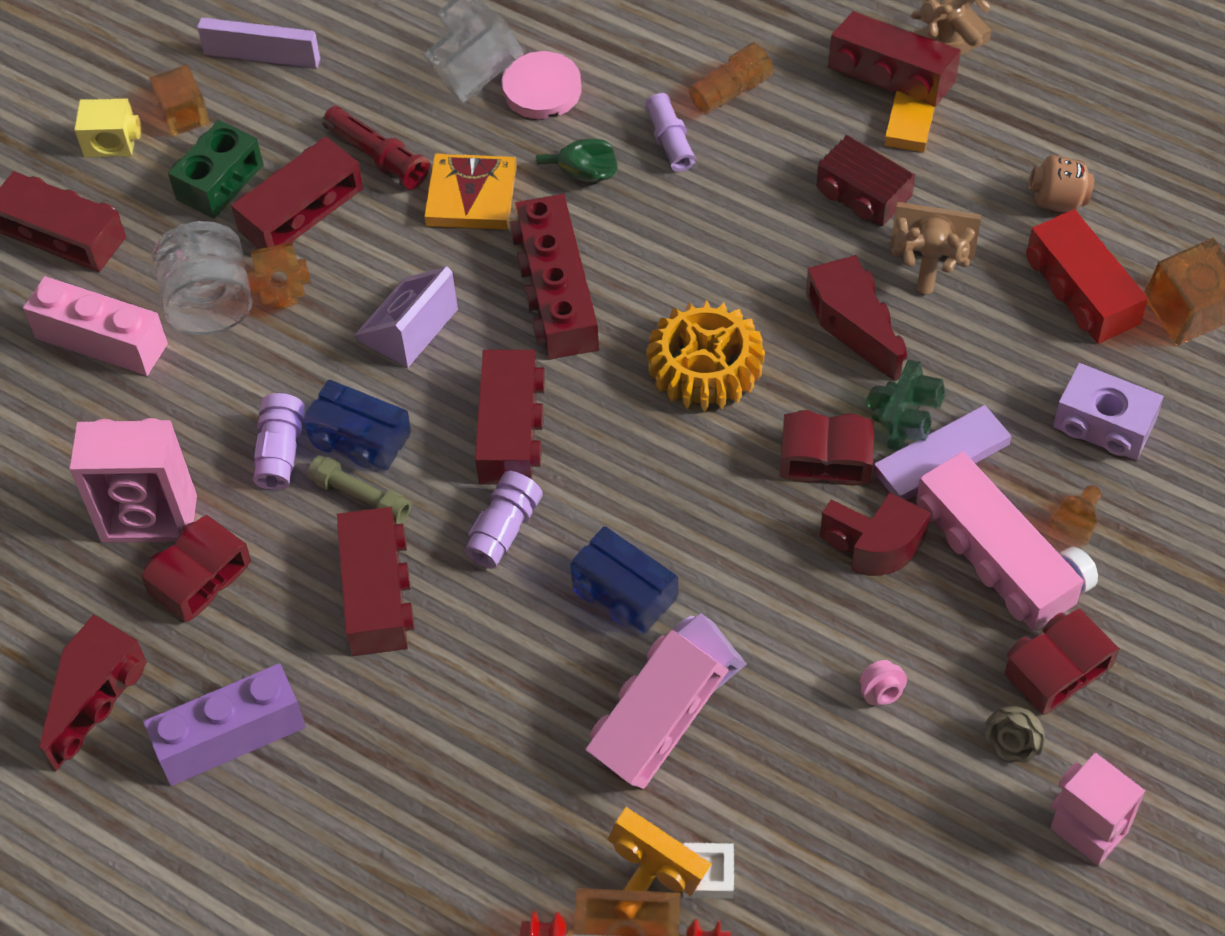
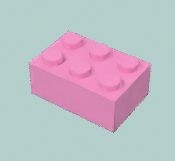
(133, 480)

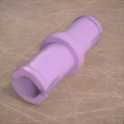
(670, 132)

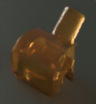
(1078, 515)

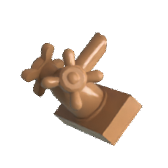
(954, 23)
(934, 234)

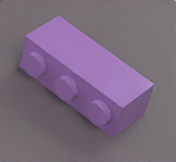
(225, 724)

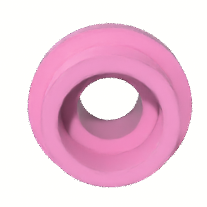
(882, 683)

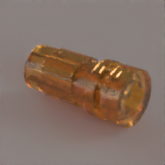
(727, 81)

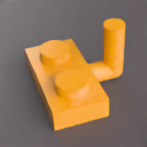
(658, 853)

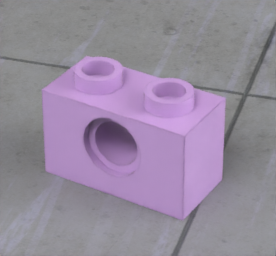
(1095, 393)

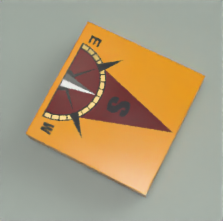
(471, 191)

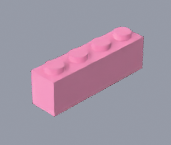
(998, 542)

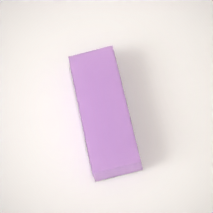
(259, 43)
(976, 434)

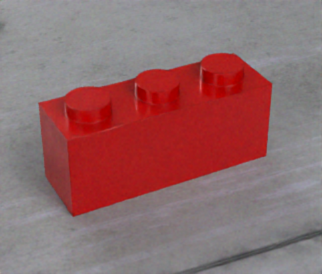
(1086, 276)

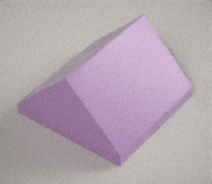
(411, 316)

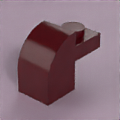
(878, 543)

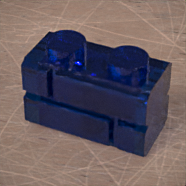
(357, 425)
(623, 580)

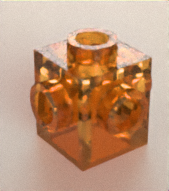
(278, 259)

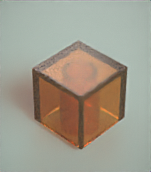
(1189, 291)

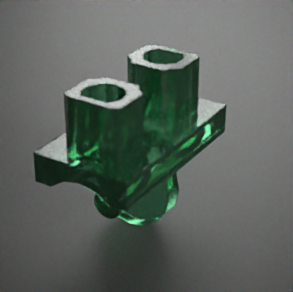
(899, 404)

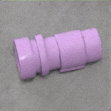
(276, 443)
(500, 523)

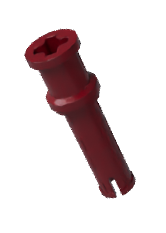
(387, 153)

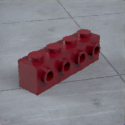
(556, 277)

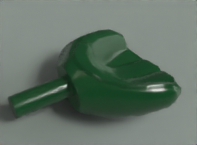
(584, 160)

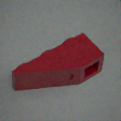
(850, 311)
(89, 680)

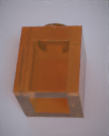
(179, 100)

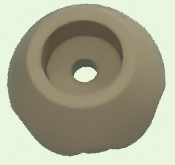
(1015, 734)

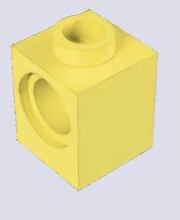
(106, 127)

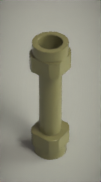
(328, 474)

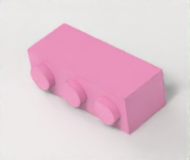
(95, 325)
(655, 708)

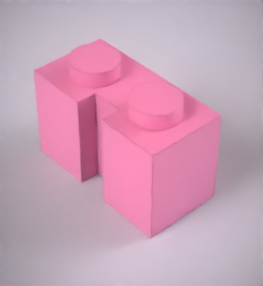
(1095, 807)

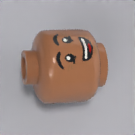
(1061, 184)

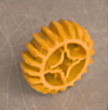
(701, 368)

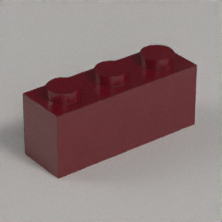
(893, 58)
(298, 195)
(59, 221)
(509, 415)
(374, 581)

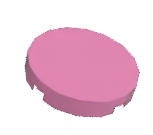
(542, 84)

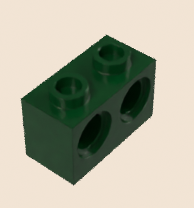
(215, 169)

